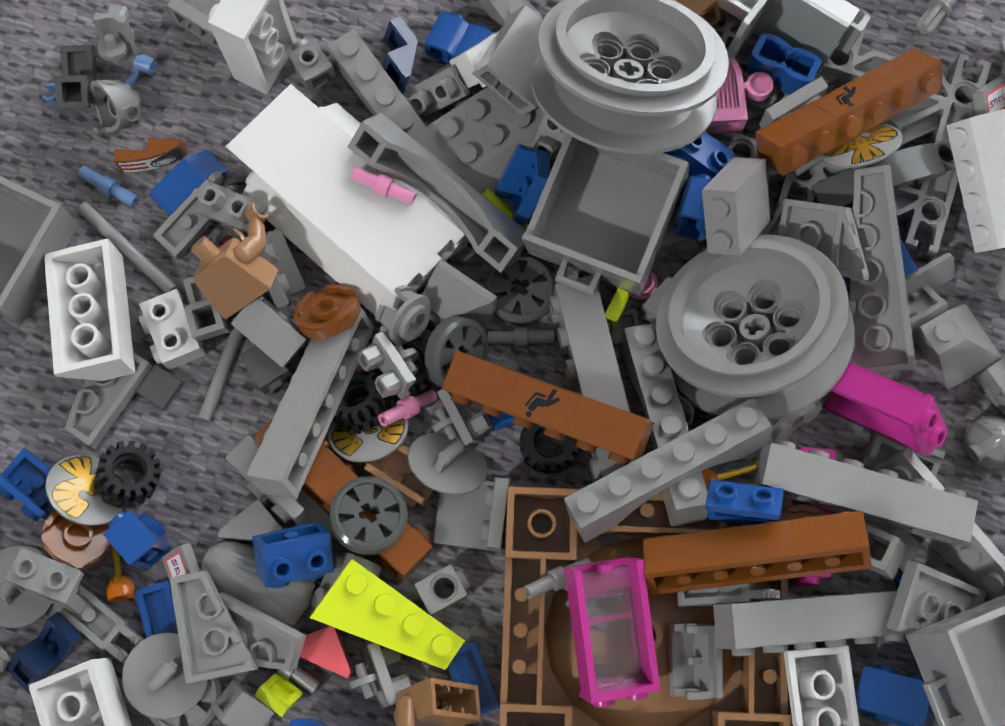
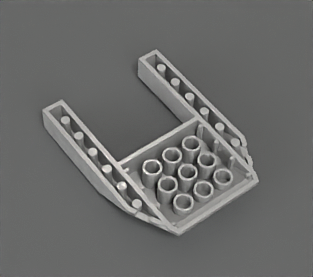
(471, 138)

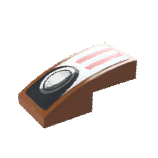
(158, 154)

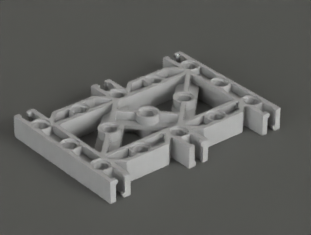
(915, 122)

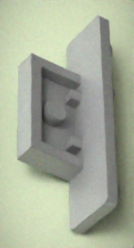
(920, 286)
(297, 511)

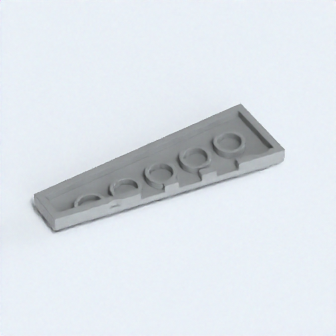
(881, 302)
(977, 561)

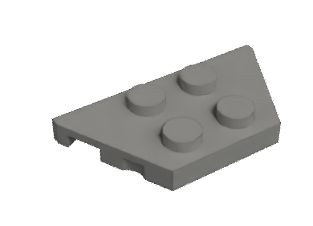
(826, 229)

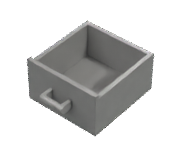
(605, 214)
(28, 230)
(965, 665)

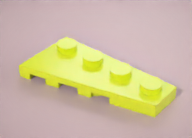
(378, 613)

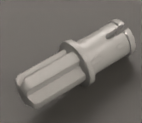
(934, 15)

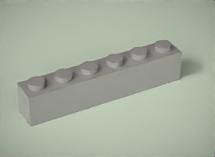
(307, 411)
(880, 494)
(805, 622)

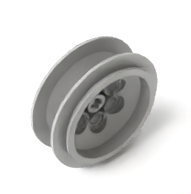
(629, 73)
(800, 291)

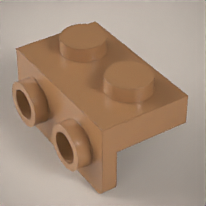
(396, 470)

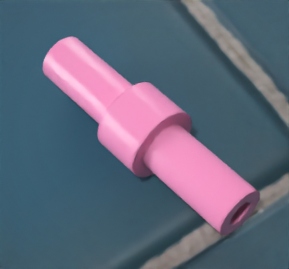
(383, 185)
(407, 407)

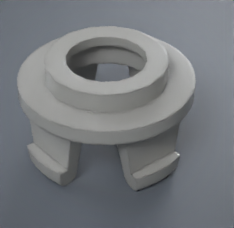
(397, 321)

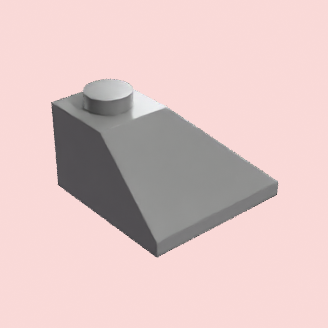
(458, 295)
(955, 346)

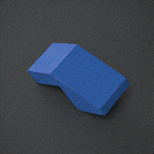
(184, 179)

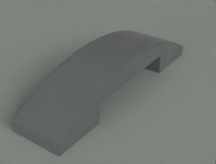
(907, 166)

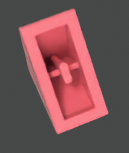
(328, 651)

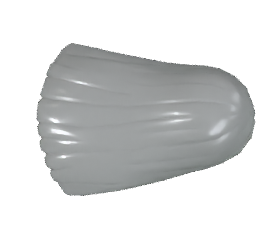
(234, 572)

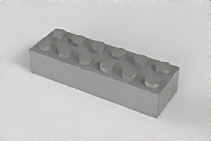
(590, 357)

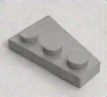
(102, 402)
(930, 597)
(206, 631)
(267, 639)

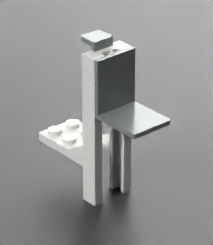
(803, 24)

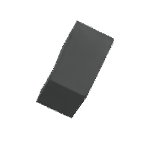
(78, 71)

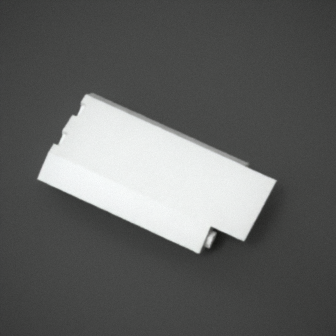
(340, 224)

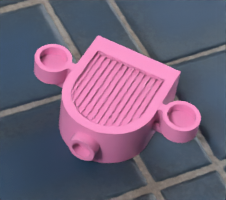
(731, 102)

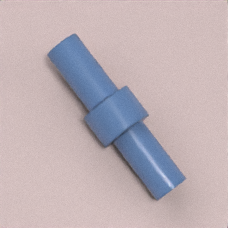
(108, 186)

